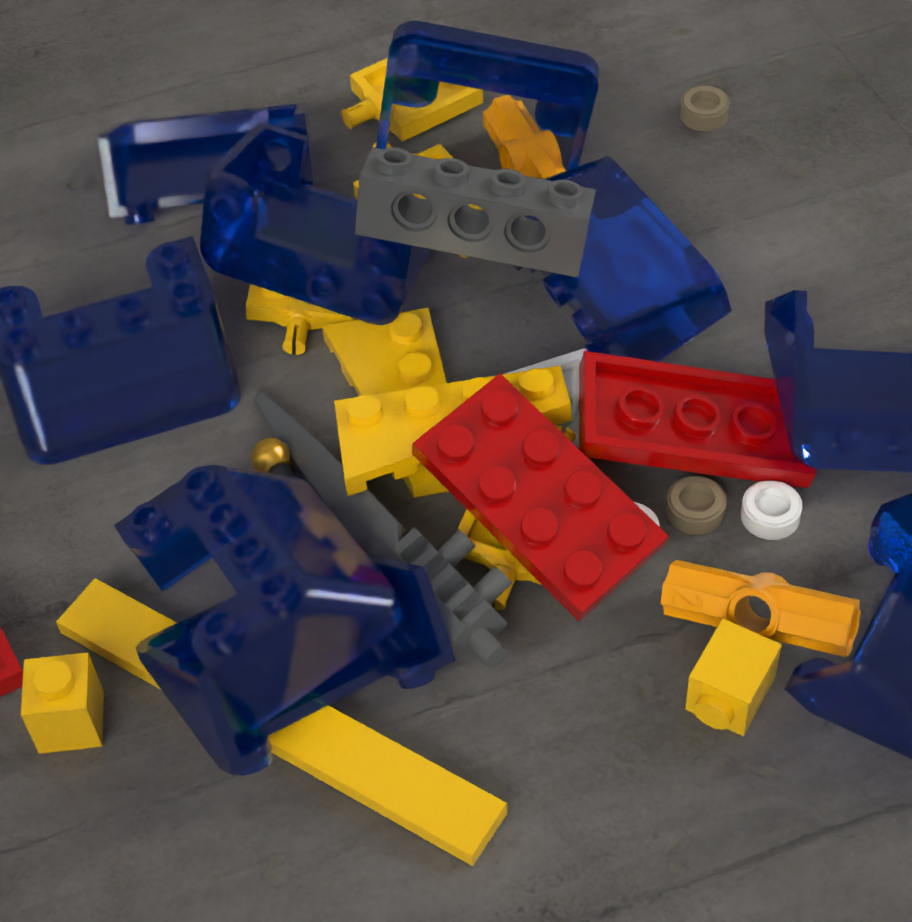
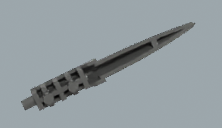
(464, 608)

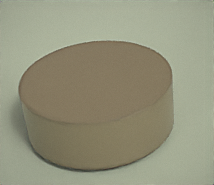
(704, 108)
(696, 505)

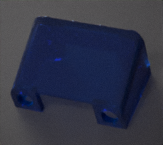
(299, 237)
(639, 276)

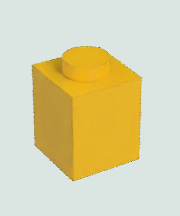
(732, 677)
(62, 703)

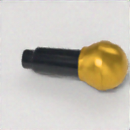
(272, 457)

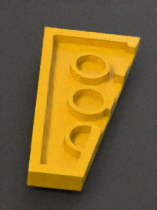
(390, 360)
(381, 427)

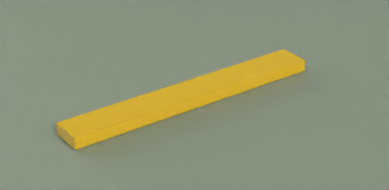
(323, 744)

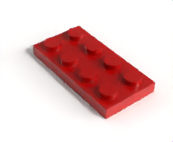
(685, 420)
(539, 496)

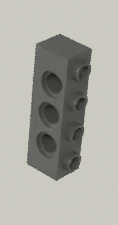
(450, 225)

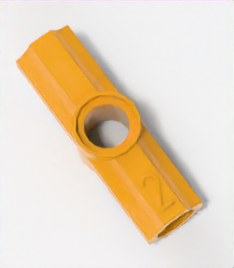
(520, 140)
(797, 613)

